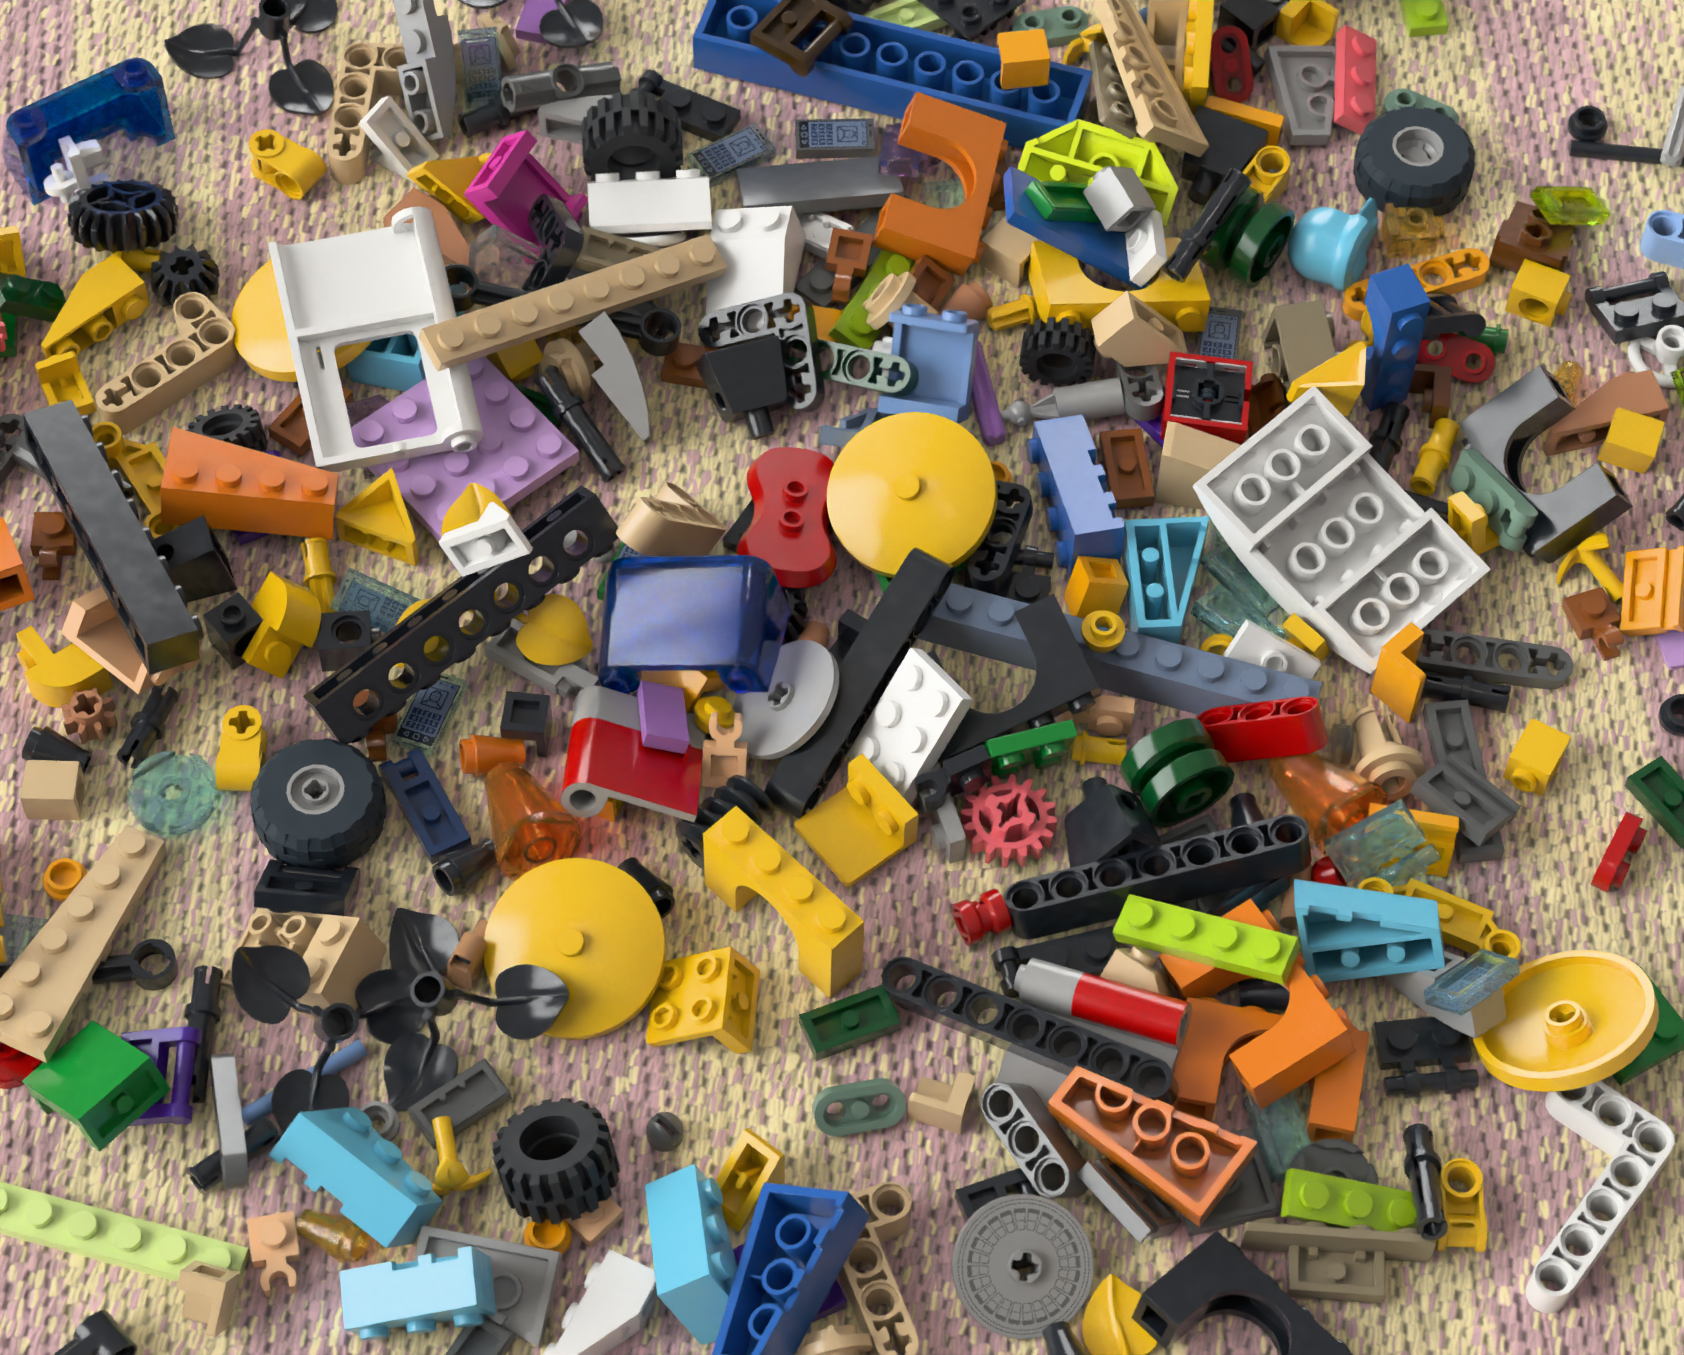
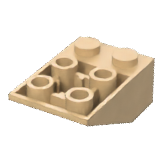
(333, 946)

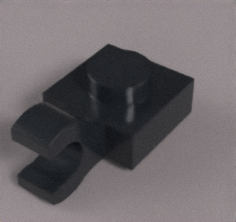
(959, 774)

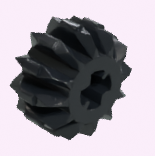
(183, 273)

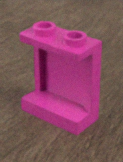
(512, 183)

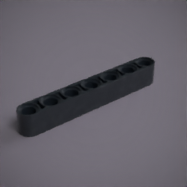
(862, 680)
(1160, 873)
(1012, 1018)

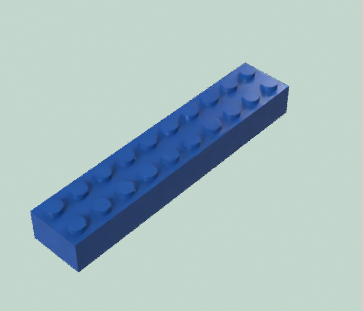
(884, 66)

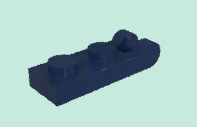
(425, 805)

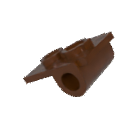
(1532, 238)

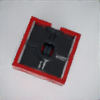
(1208, 395)

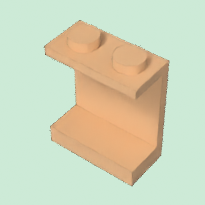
(99, 633)

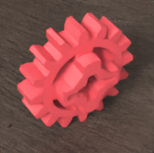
(1020, 834)

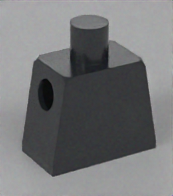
(1230, 146)
(746, 383)
(196, 560)
(1107, 824)

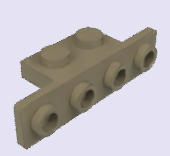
(1111, 103)
(1336, 1260)

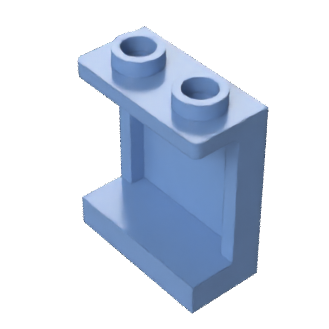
(945, 357)

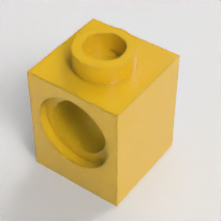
(1539, 293)
(1536, 757)

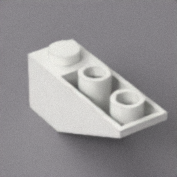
(611, 1310)

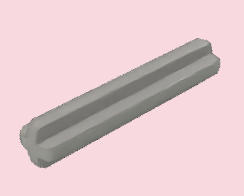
(1674, 143)

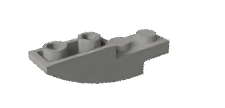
(429, 74)

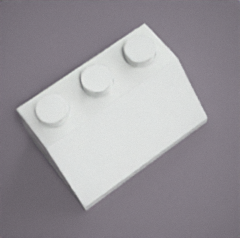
(649, 202)

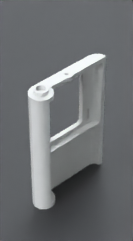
(362, 292)

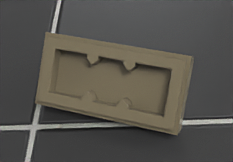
(606, 249)

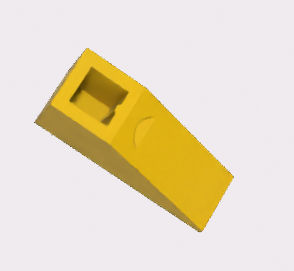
(97, 306)

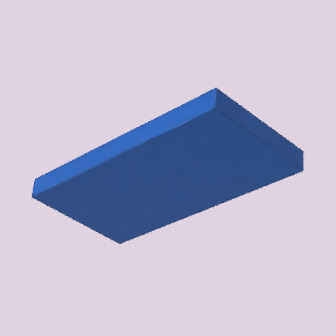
(1079, 239)

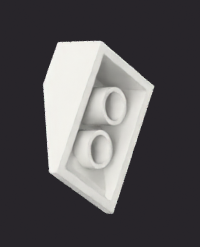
(761, 256)

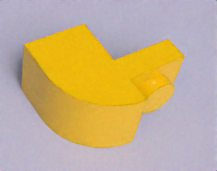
(289, 620)
(56, 676)

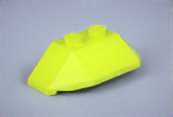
(1084, 148)

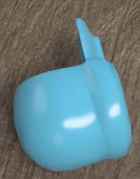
(1333, 245)

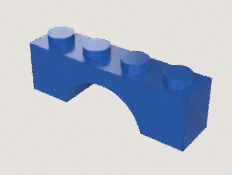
(1398, 319)

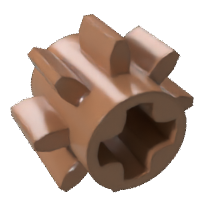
(89, 715)

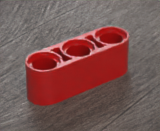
(1266, 728)

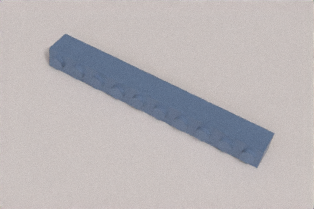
(1136, 668)

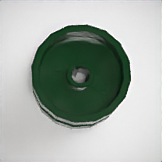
(1251, 238)
(1176, 772)

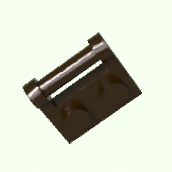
(791, 23)

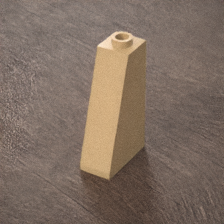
(1185, 460)

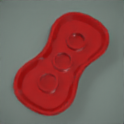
(791, 516)

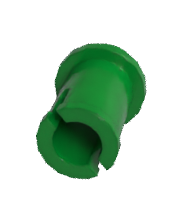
(1492, 337)

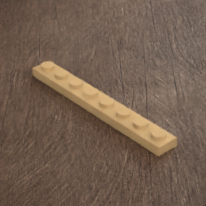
(571, 302)

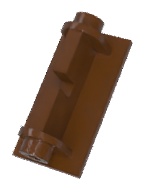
(1264, 401)

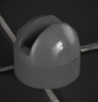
(659, 1136)

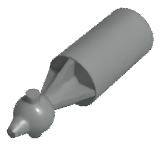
(1091, 399)

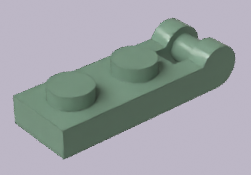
(1506, 508)

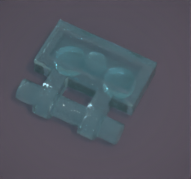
(1378, 840)

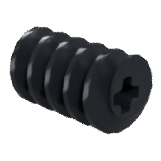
(737, 792)

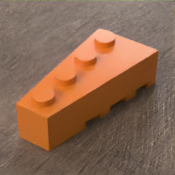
(245, 489)
(1166, 1150)

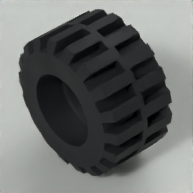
(632, 136)
(556, 1160)

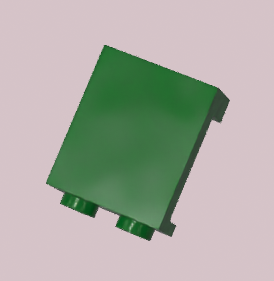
(97, 1084)

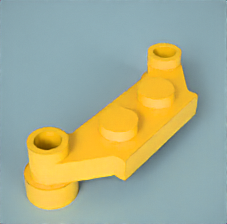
(141, 467)
(1461, 921)

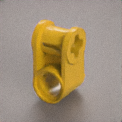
(284, 163)
(1269, 184)
(240, 752)
(1463, 1210)

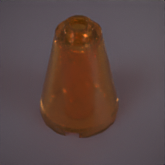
(1324, 793)
(527, 821)

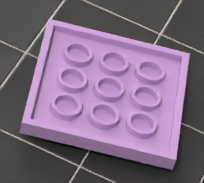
(512, 459)

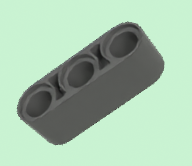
(1017, 1133)

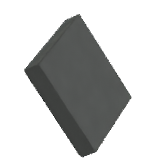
(1246, 1200)

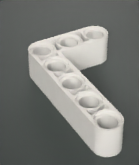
(1606, 1194)

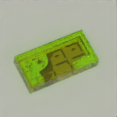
(1570, 205)

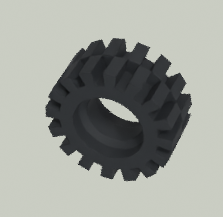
(1057, 352)
(233, 425)

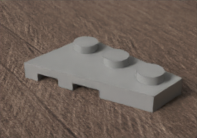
(1303, 90)
(521, 1277)

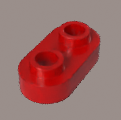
(1231, 64)
(1455, 355)
(1612, 867)

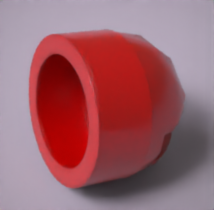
(1326, 872)

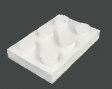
(912, 722)

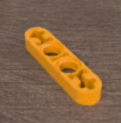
(1444, 266)

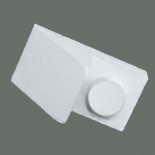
(397, 139)
(485, 542)

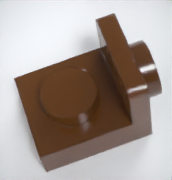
(1435, 386)

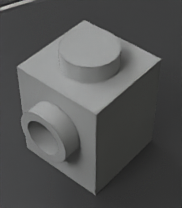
(1118, 198)

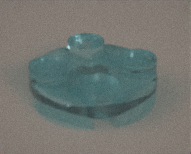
(178, 815)

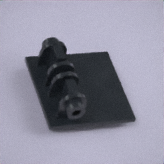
(972, 16)

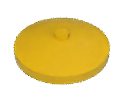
(262, 330)
(909, 487)
(590, 931)
(1570, 1021)

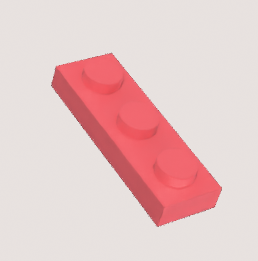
(1354, 79)

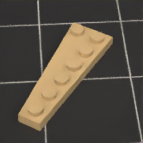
(1148, 81)
(62, 957)

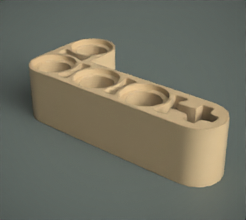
(364, 74)
(174, 370)
(670, 525)
(879, 1284)

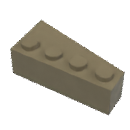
(1299, 341)

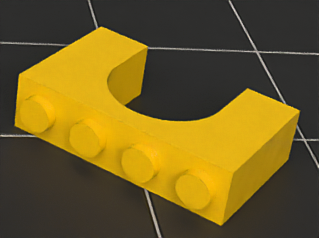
(1066, 292)
(747, 861)

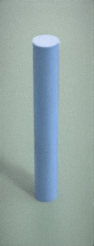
(335, 1064)

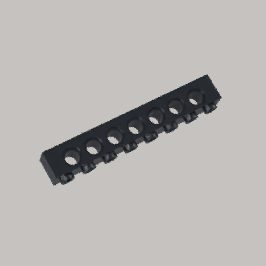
(440, 617)

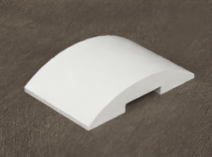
(1335, 531)

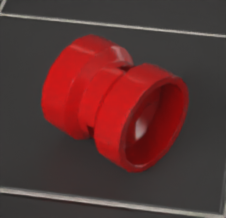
(981, 916)

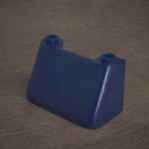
(114, 99)
(692, 616)

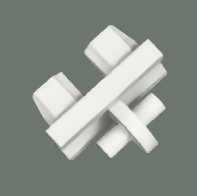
(78, 160)

